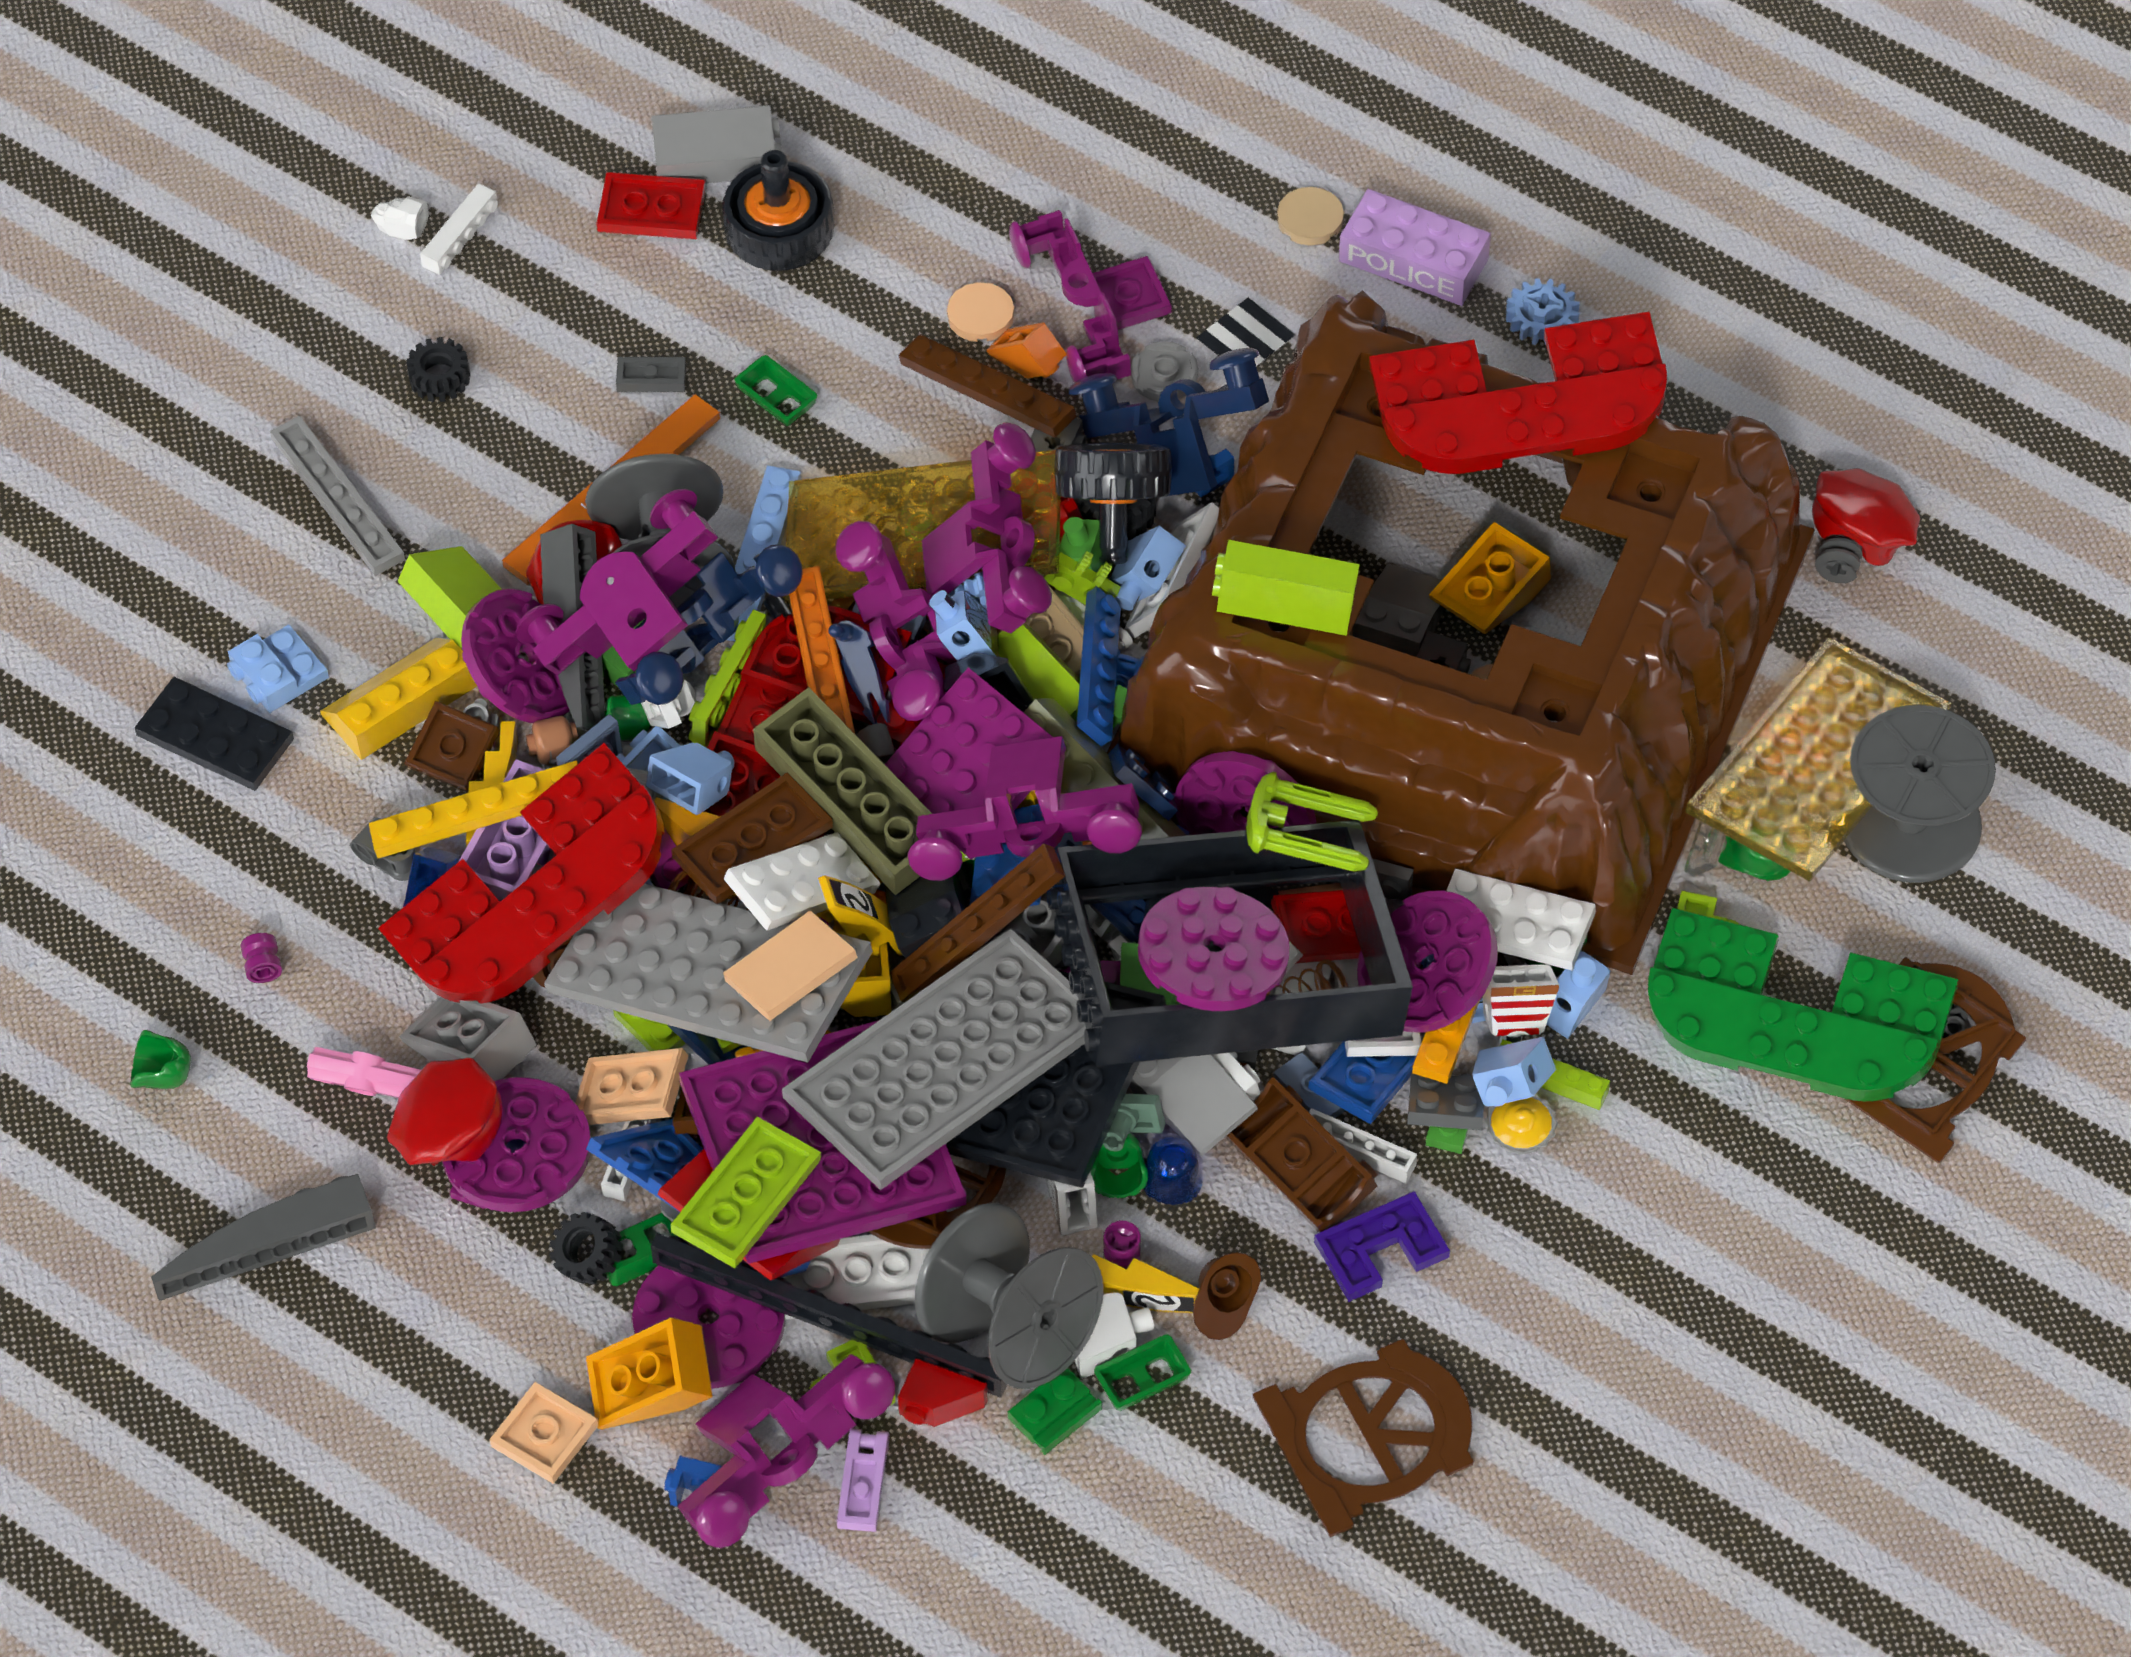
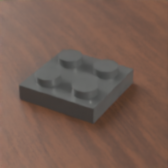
(1445, 1104)

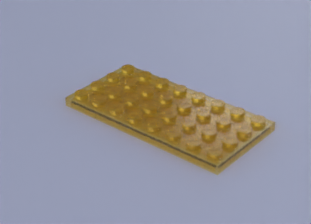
(907, 508)
(1791, 776)

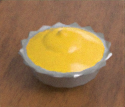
(1522, 1124)

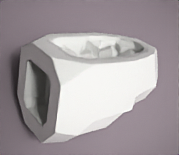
(401, 217)

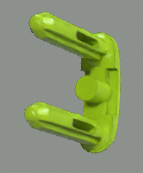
(1265, 812)

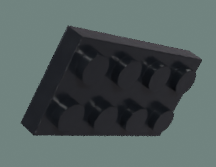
(214, 733)

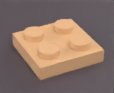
(544, 1432)

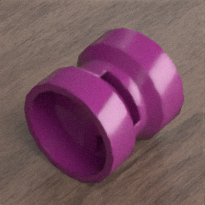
(261, 958)
(1122, 1237)

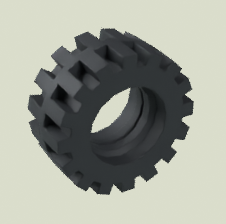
(603, 1255)

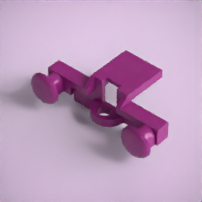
(1119, 294)
(951, 557)
(890, 605)
(1100, 815)
(735, 1493)

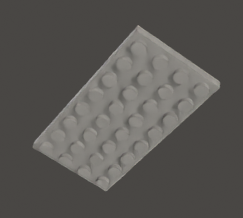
(666, 963)
(941, 1059)

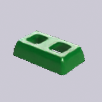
(787, 387)
(642, 1261)
(1134, 1364)

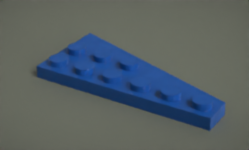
(651, 1157)

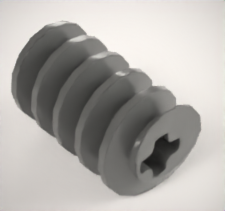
(1838, 559)

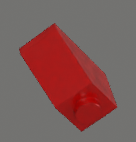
(939, 1395)

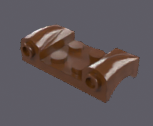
(1302, 1158)

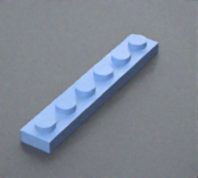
(766, 523)

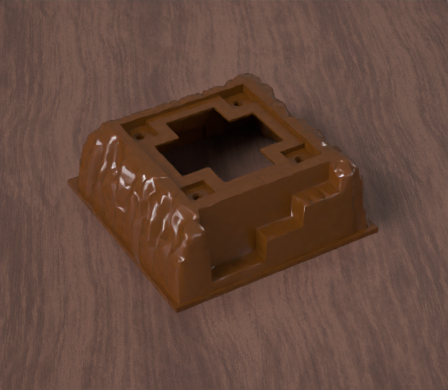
(1466, 763)

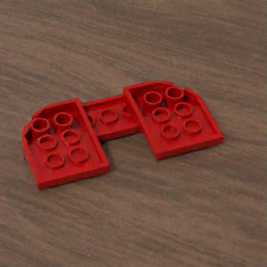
(1601, 398)
(767, 683)
(486, 948)

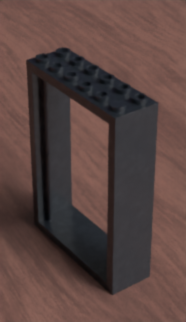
(1226, 860)

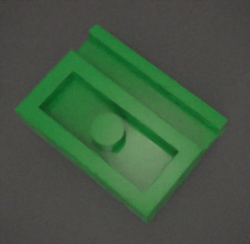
(1054, 1411)

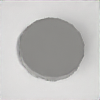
(1160, 366)

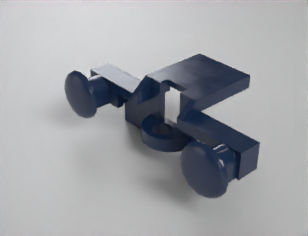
(1189, 454)
(720, 604)

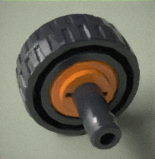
(778, 214)
(1113, 478)

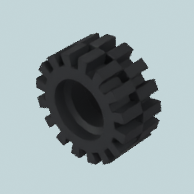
(438, 354)

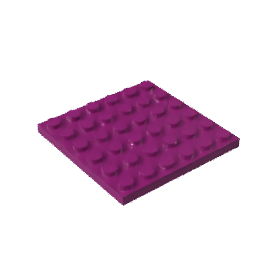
(836, 1195)

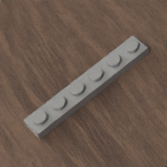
(337, 495)

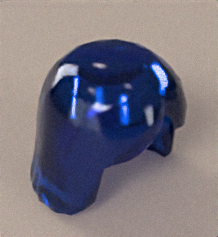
(1173, 1171)

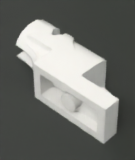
(669, 714)

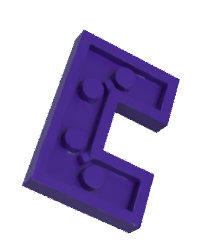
(1351, 1242)

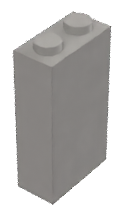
(713, 142)

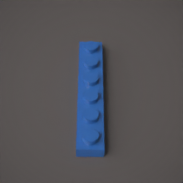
(1099, 666)

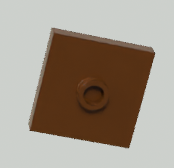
(451, 746)

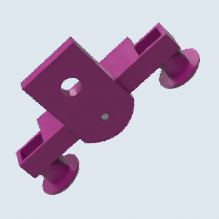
(623, 592)

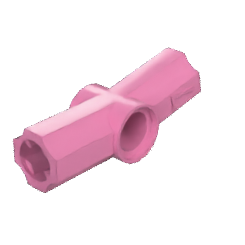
(359, 1072)

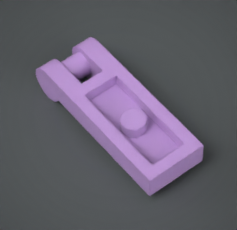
(862, 1481)

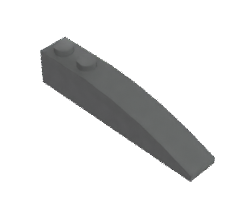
(566, 559)
(271, 1234)

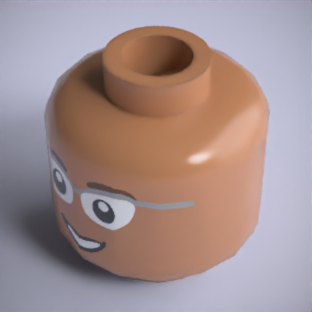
(551, 738)

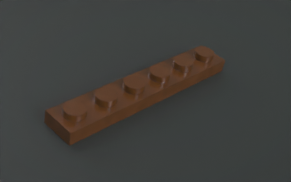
(987, 386)
(978, 922)

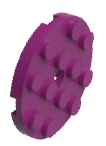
(491, 655)
(1223, 784)
(1463, 951)
(1177, 957)
(540, 1170)
(733, 1344)

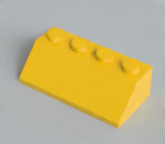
(400, 696)

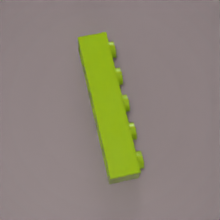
(1576, 1084)

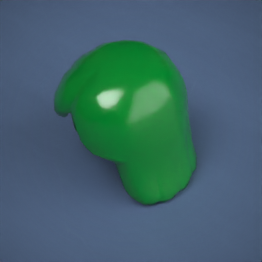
(630, 717)
(159, 1062)
(1127, 1183)

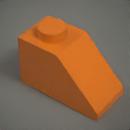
(1028, 350)

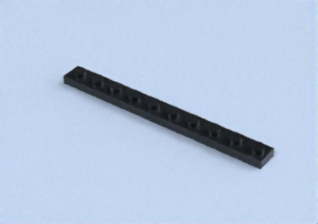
(819, 1311)

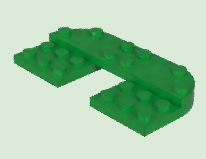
(1868, 1048)

